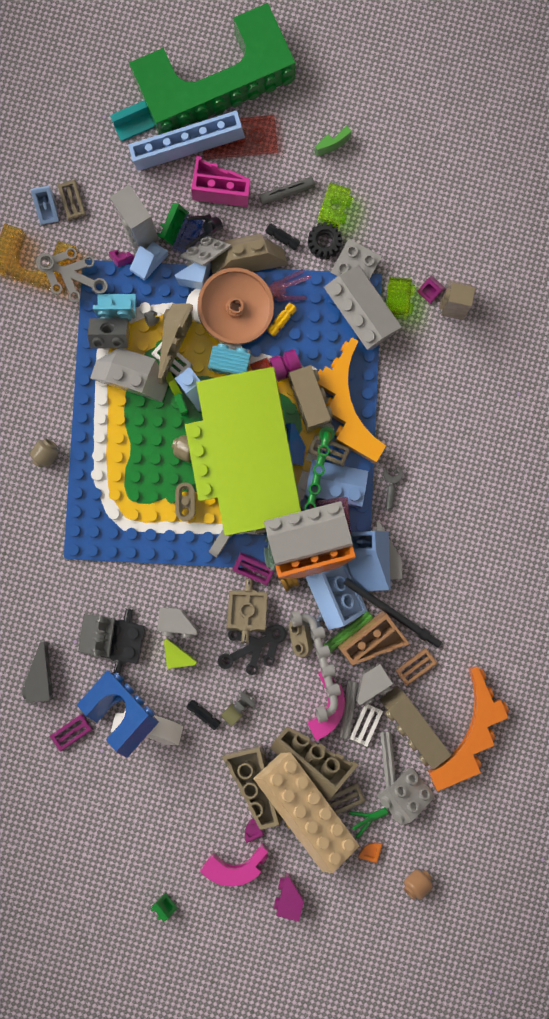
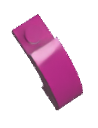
(322, 729)
(234, 875)

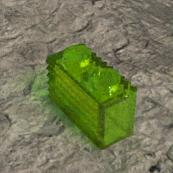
(399, 296)

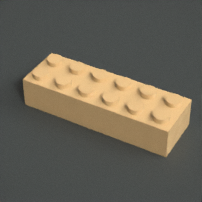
(306, 812)

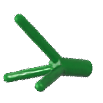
(371, 817)

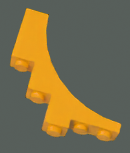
(336, 384)

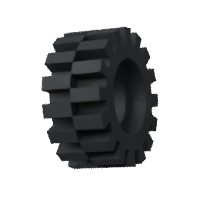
(324, 251)

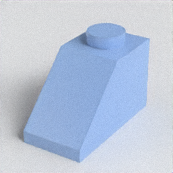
(187, 382)

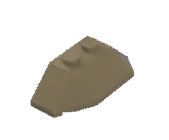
(250, 253)

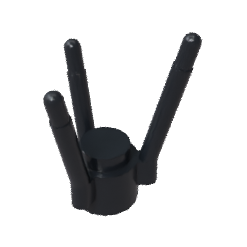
(210, 226)

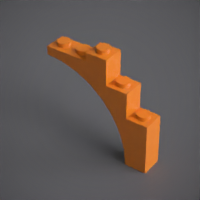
(478, 737)

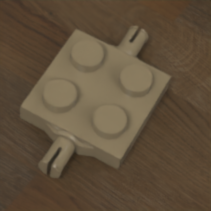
(247, 611)

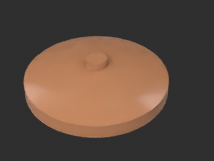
(235, 306)

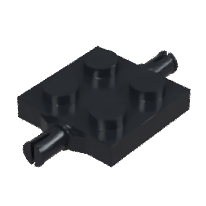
(126, 641)

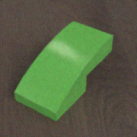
(329, 144)

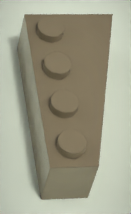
(322, 766)
(243, 767)

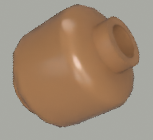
(418, 884)

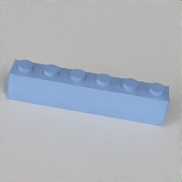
(186, 140)

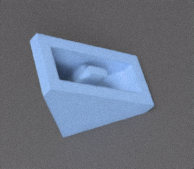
(45, 204)
(193, 275)

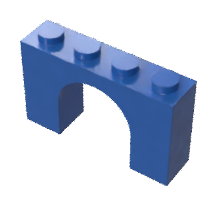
(137, 720)

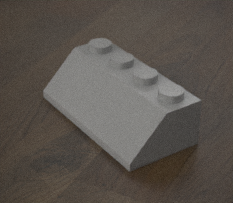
(363, 307)
(308, 533)

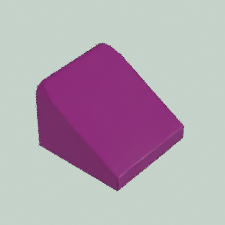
(431, 289)

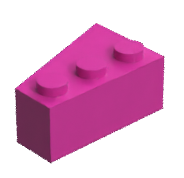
(219, 185)

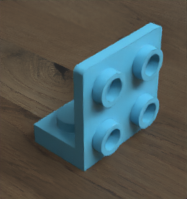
(116, 306)

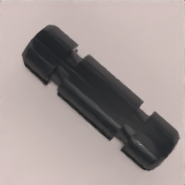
(282, 236)
(203, 714)

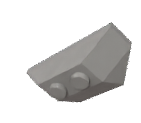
(130, 373)

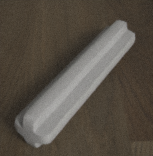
(347, 716)
(388, 758)

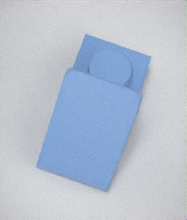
(148, 260)

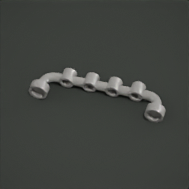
(327, 671)

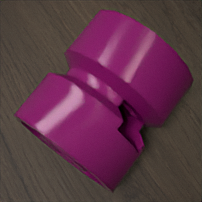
(285, 364)

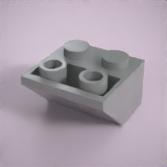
(176, 621)
(371, 682)

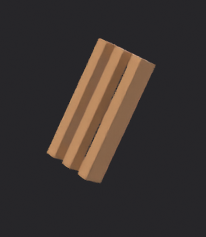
(420, 673)

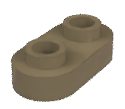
(183, 502)
(301, 638)

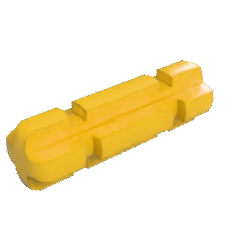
(281, 319)

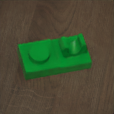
(173, 224)

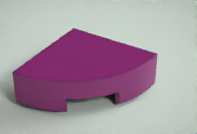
(121, 258)
(252, 831)

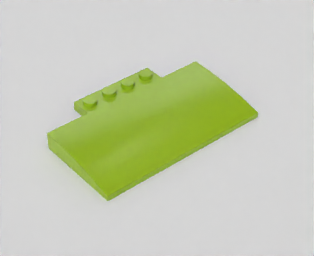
(243, 450)

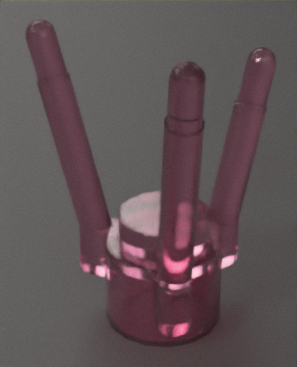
(278, 287)

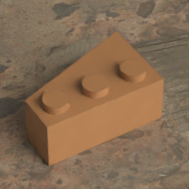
(373, 639)

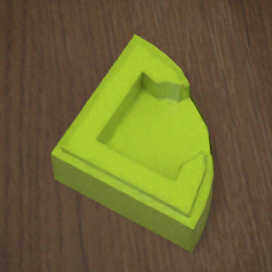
(172, 383)

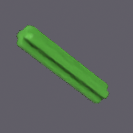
(348, 631)

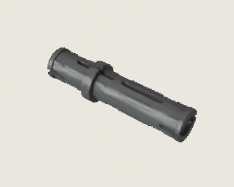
(286, 191)

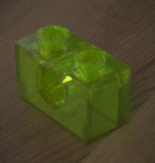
(335, 195)

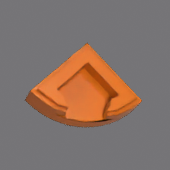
(371, 852)

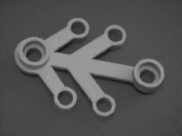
(68, 273)

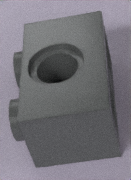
(108, 333)

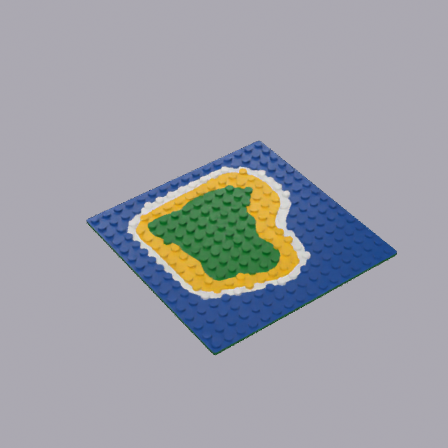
(123, 442)

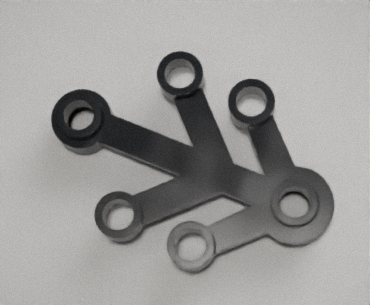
(256, 646)

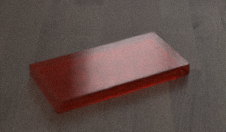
(258, 140)

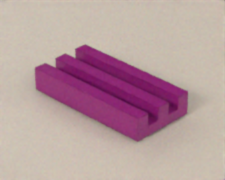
(242, 556)
(84, 723)

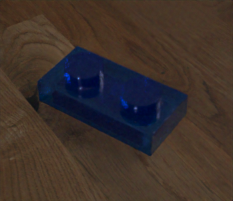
(189, 231)

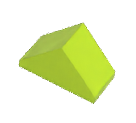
(176, 656)

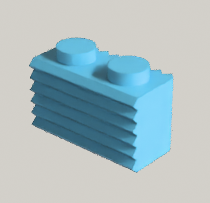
(228, 361)

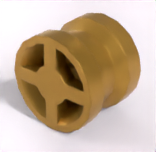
(289, 582)

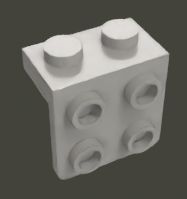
(406, 797)

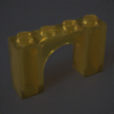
(10, 246)

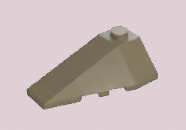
(176, 325)

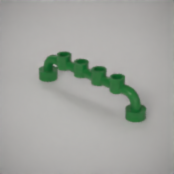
(326, 435)

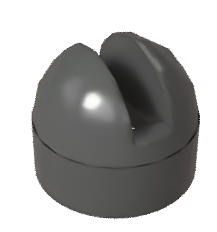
(150, 318)

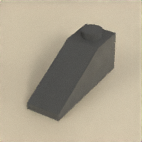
(38, 682)

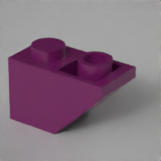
(291, 901)

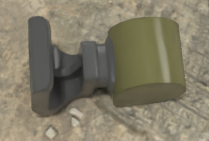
(234, 711)

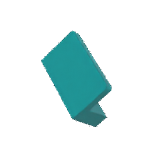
(132, 121)

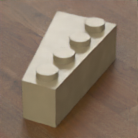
(415, 727)

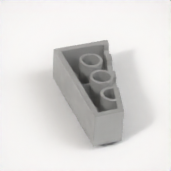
(134, 217)

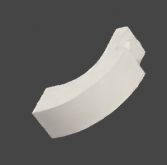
(164, 732)

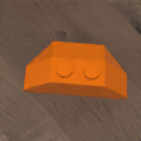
(316, 564)

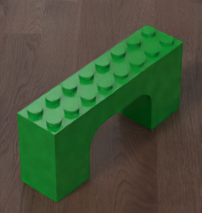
(181, 103)

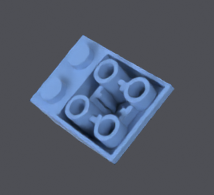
(372, 560)

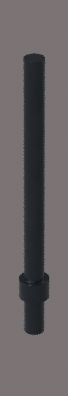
(422, 633)

